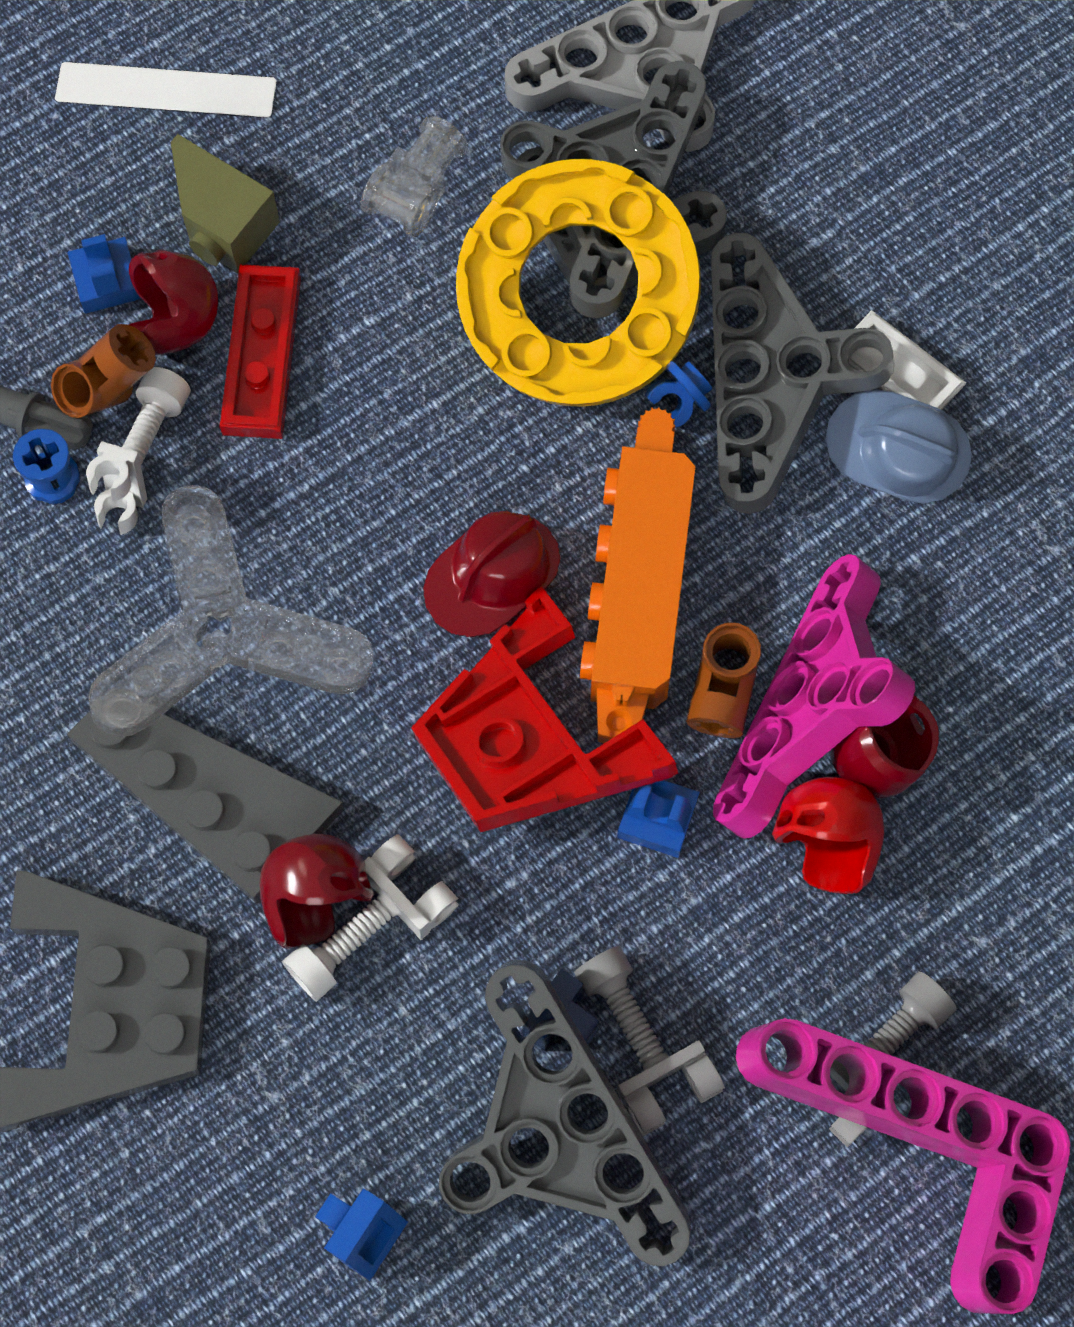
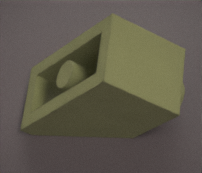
(221, 206)

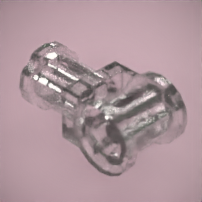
(413, 181)

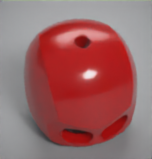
(840, 831)

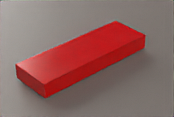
(260, 352)

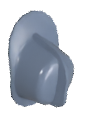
(898, 446)

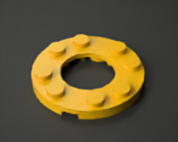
(517, 221)

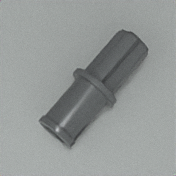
(31, 412)

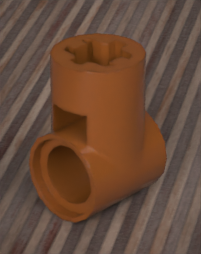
(102, 374)
(718, 711)

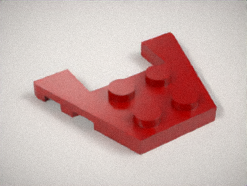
(508, 748)

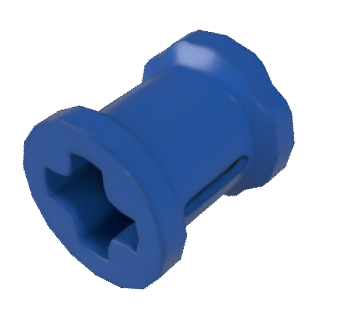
(30, 463)

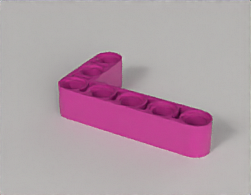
(933, 1126)

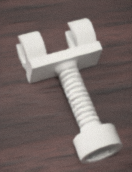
(161, 395)
(315, 967)

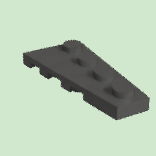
(210, 794)

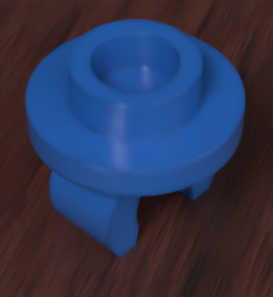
(687, 385)

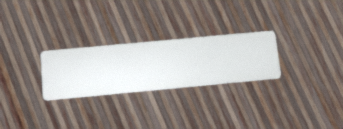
(166, 89)

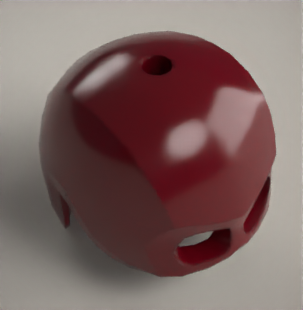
(180, 299)
(890, 755)
(303, 882)

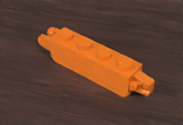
(642, 577)

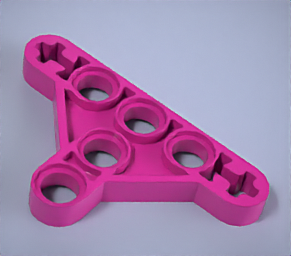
(816, 698)

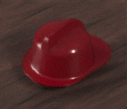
(490, 573)

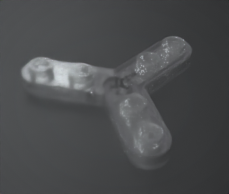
(261, 635)

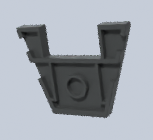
(132, 1003)

